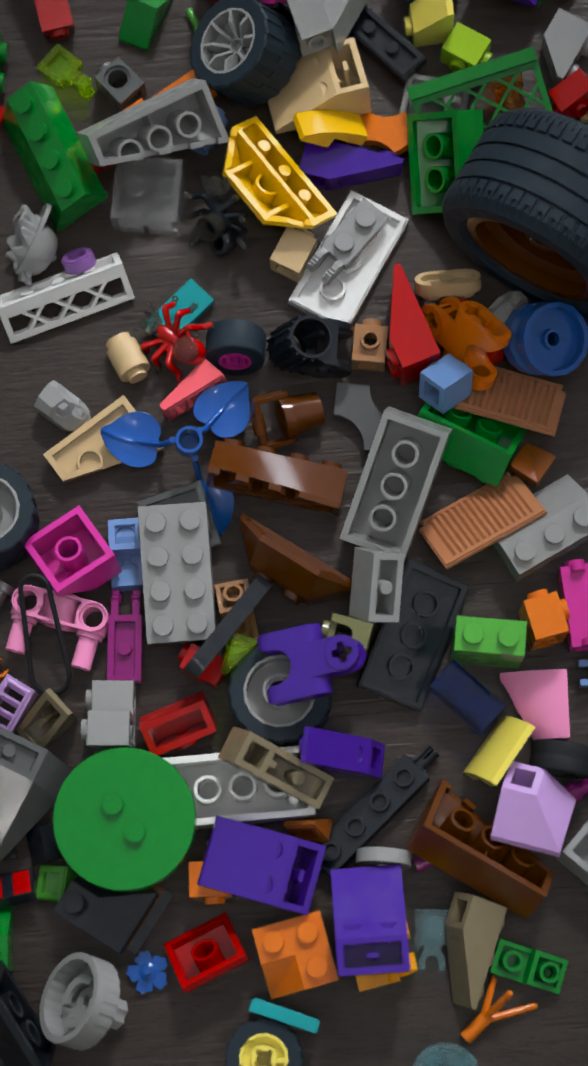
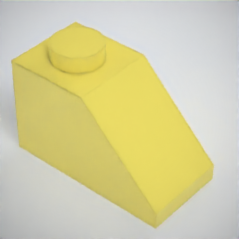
(429, 21)

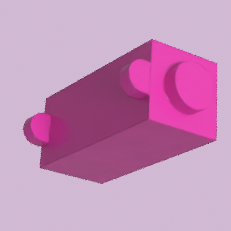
(574, 589)

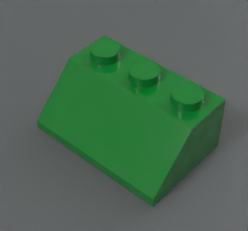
(437, 152)
(477, 443)

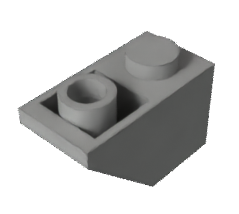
(564, 44)

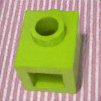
(465, 48)

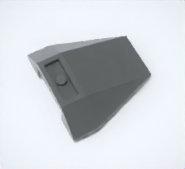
(27, 786)

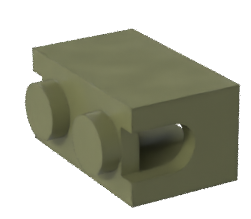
(351, 627)

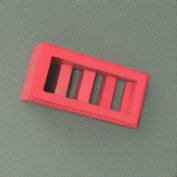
(185, 394)

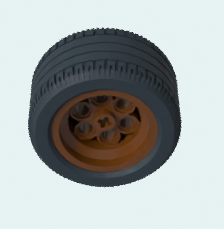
(525, 205)

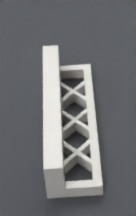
(58, 287)

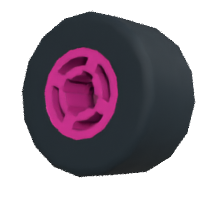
(236, 346)

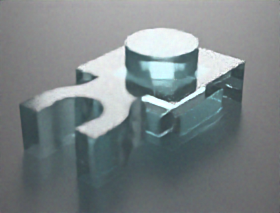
(431, 934)

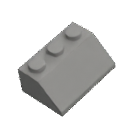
(550, 535)

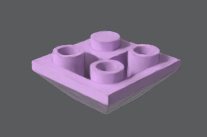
(532, 810)

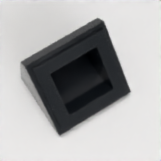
(43, 845)

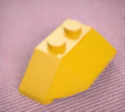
(271, 179)

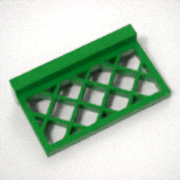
(482, 75)

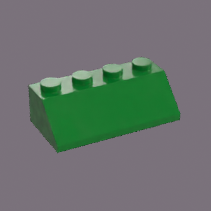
(52, 153)

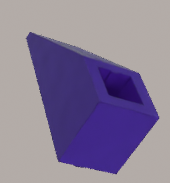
(347, 165)
(342, 753)

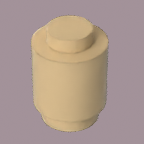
(127, 358)

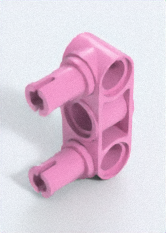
(72, 618)

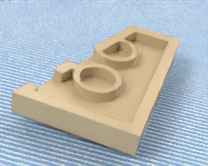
(84, 449)

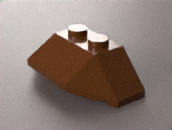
(290, 567)

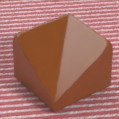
(531, 464)

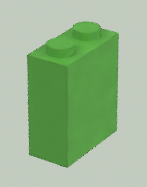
(488, 642)

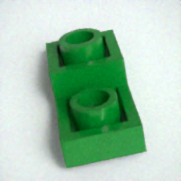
(528, 966)

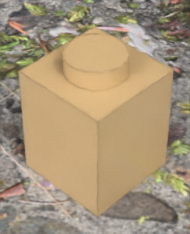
(293, 253)

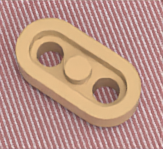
(443, 283)

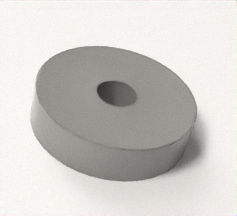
(383, 856)

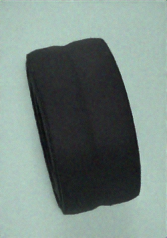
(560, 758)

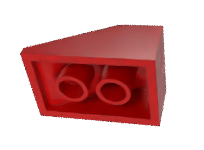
(410, 338)

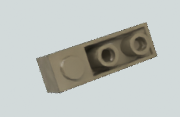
(471, 939)

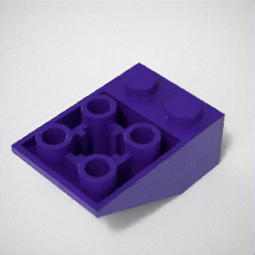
(261, 865)
(370, 920)

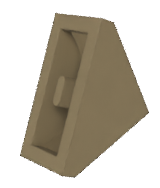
(46, 720)

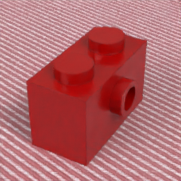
(178, 724)

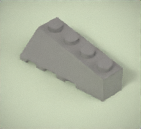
(158, 126)

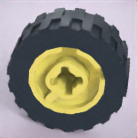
(264, 1044)

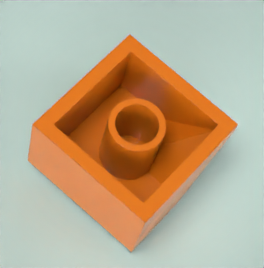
(295, 955)

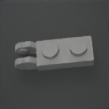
(349, 239)

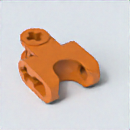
(467, 333)

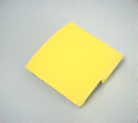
(499, 750)

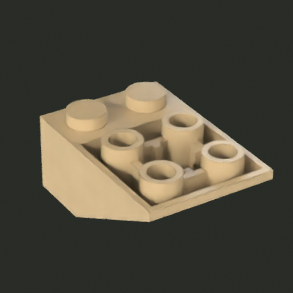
(323, 83)

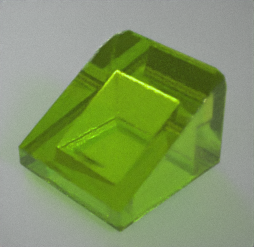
(235, 650)

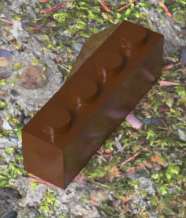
(276, 476)
(460, 844)

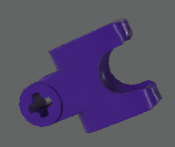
(312, 662)

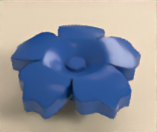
(148, 972)

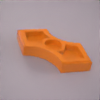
(386, 132)

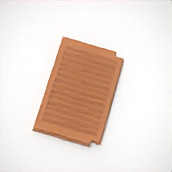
(519, 401)
(480, 520)

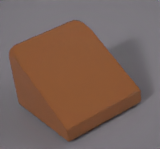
(310, 829)

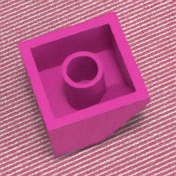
(72, 554)

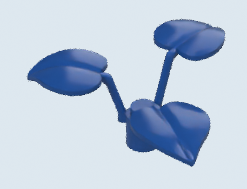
(221, 408)

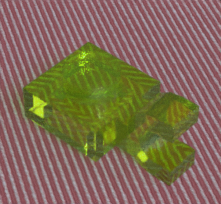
(64, 69)

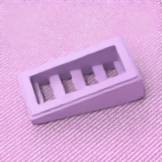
(22, 707)

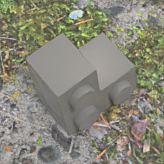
(110, 715)

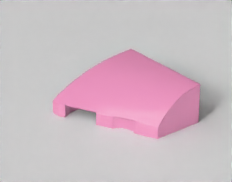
(541, 701)

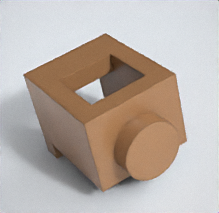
(369, 356)

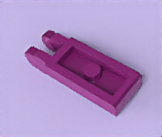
(125, 640)

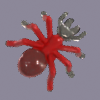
(177, 341)

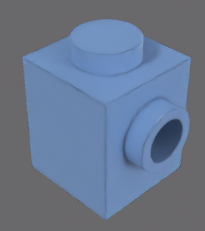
(445, 383)

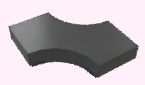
(356, 407)

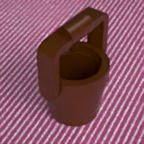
(293, 413)

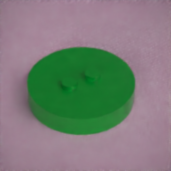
(125, 819)

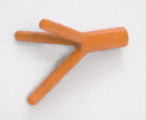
(489, 1014)

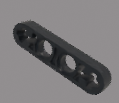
(227, 627)

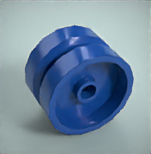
(546, 338)

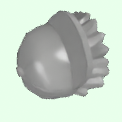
(32, 244)

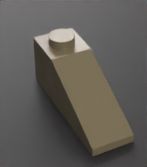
(275, 767)

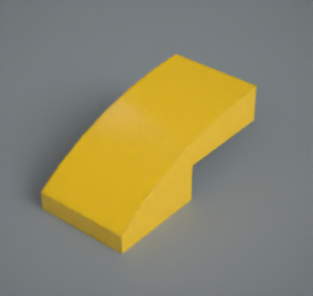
(324, 126)

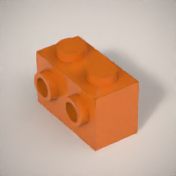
(545, 618)

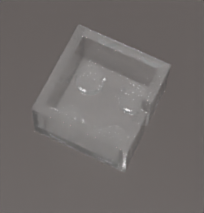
(148, 195)

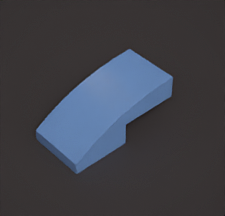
(125, 544)

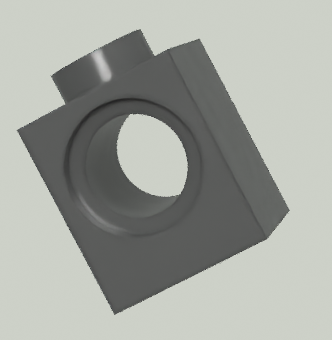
(126, 95)

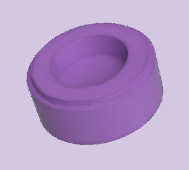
(78, 260)

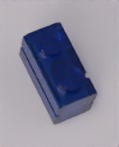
(467, 697)

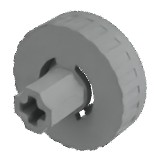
(78, 1014)

